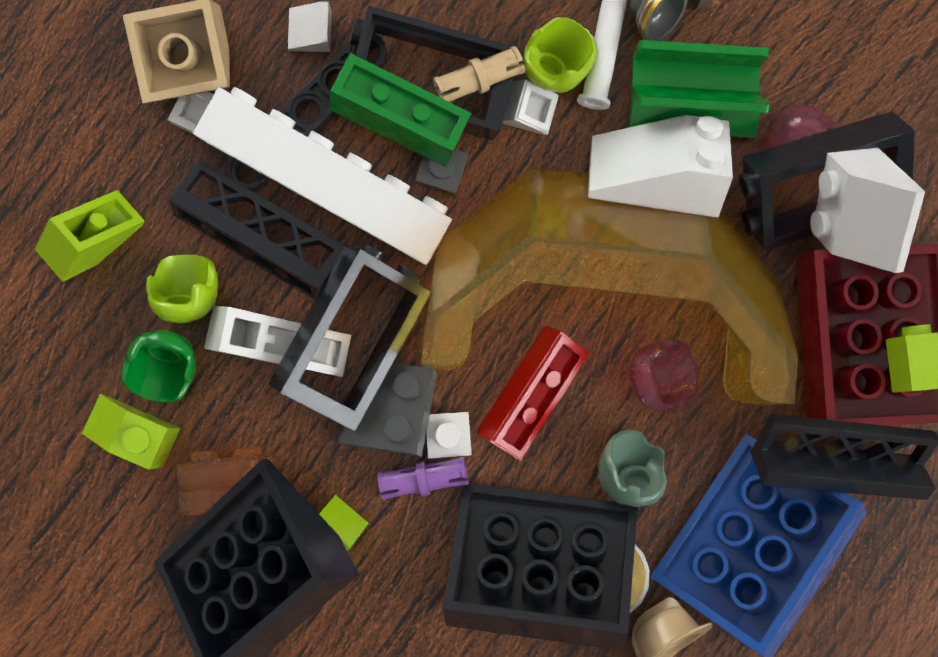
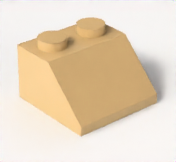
(179, 50)

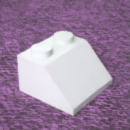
(867, 209)

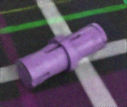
(423, 478)

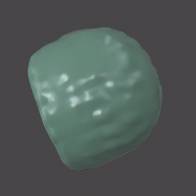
(632, 469)

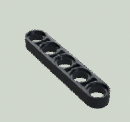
(318, 93)

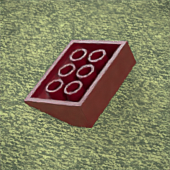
(844, 326)

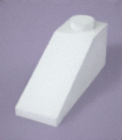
(268, 338)

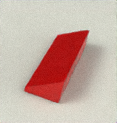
(533, 392)

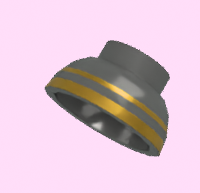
(657, 17)

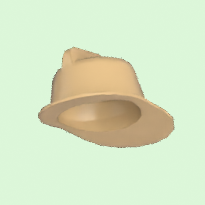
(665, 630)

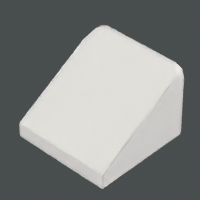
(310, 28)
(530, 107)

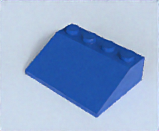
(757, 551)

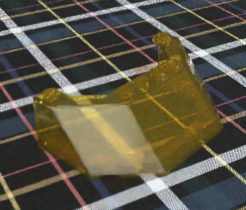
(556, 236)

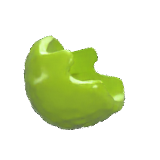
(559, 55)
(183, 288)

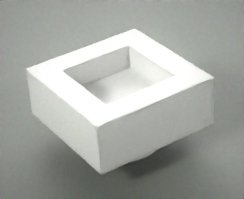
(189, 110)
(448, 435)

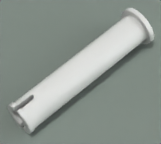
(607, 40)

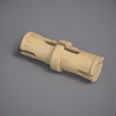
(479, 74)

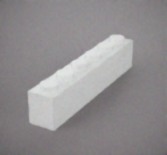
(321, 175)

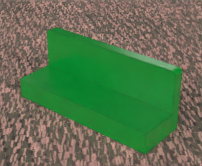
(697, 65)
(664, 102)
(398, 110)

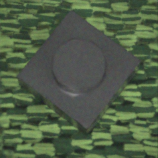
(440, 177)

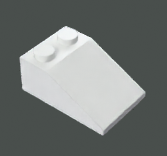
(664, 165)

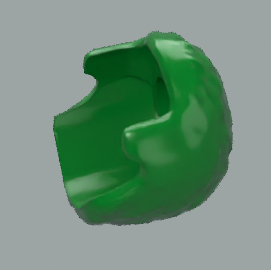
(159, 366)

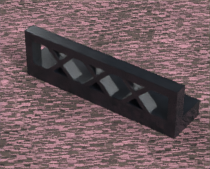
(247, 242)
(839, 465)

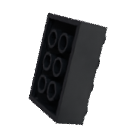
(542, 566)
(253, 567)

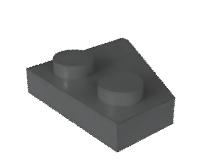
(397, 413)

